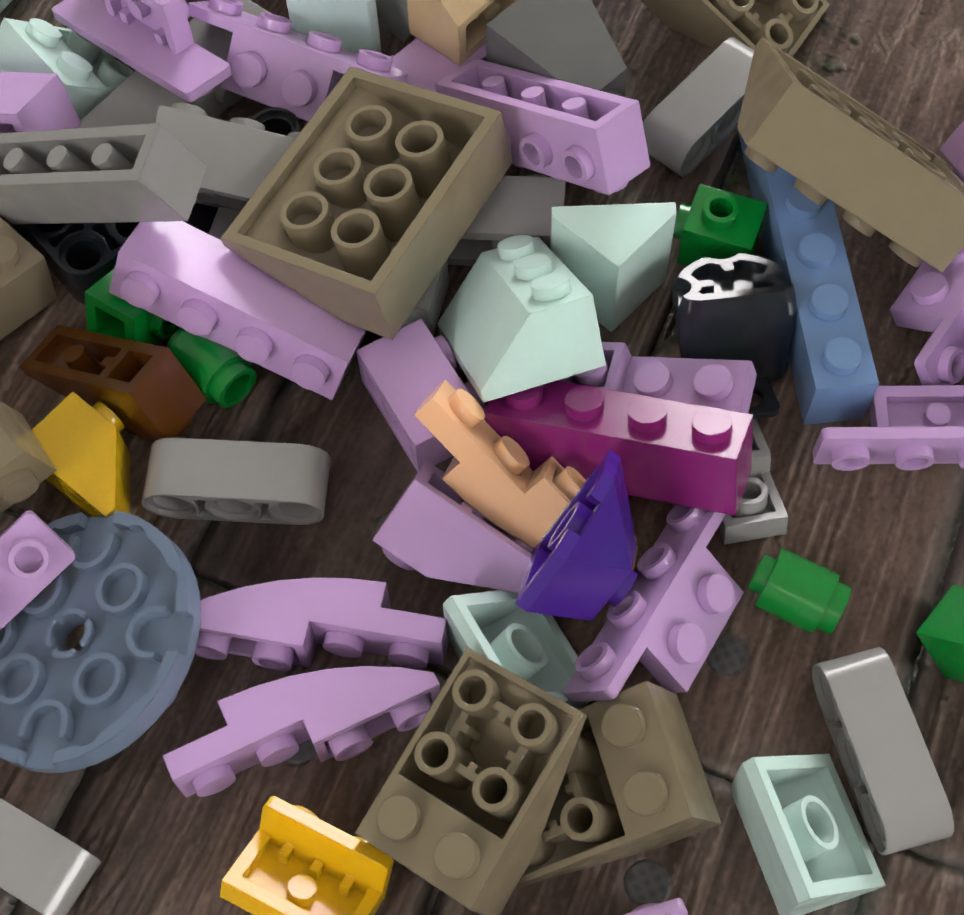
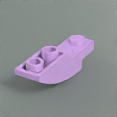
(686, 380)
(286, 619)
(330, 706)

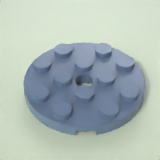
(137, 646)

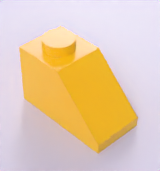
(88, 455)

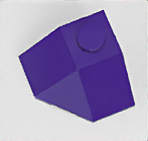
(586, 550)

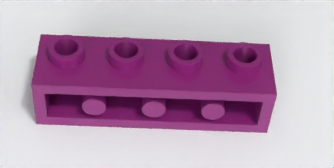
(665, 446)

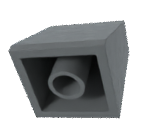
(558, 42)

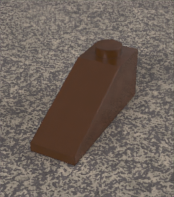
(130, 377)

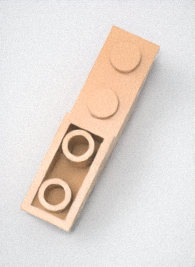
(495, 470)

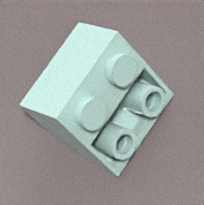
(82, 66)

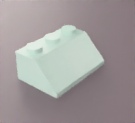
(521, 320)

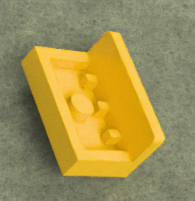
(306, 868)

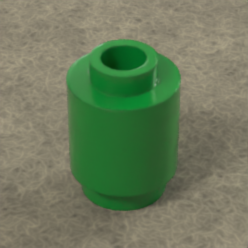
(214, 368)
(799, 591)

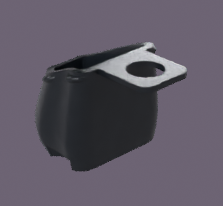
(737, 313)

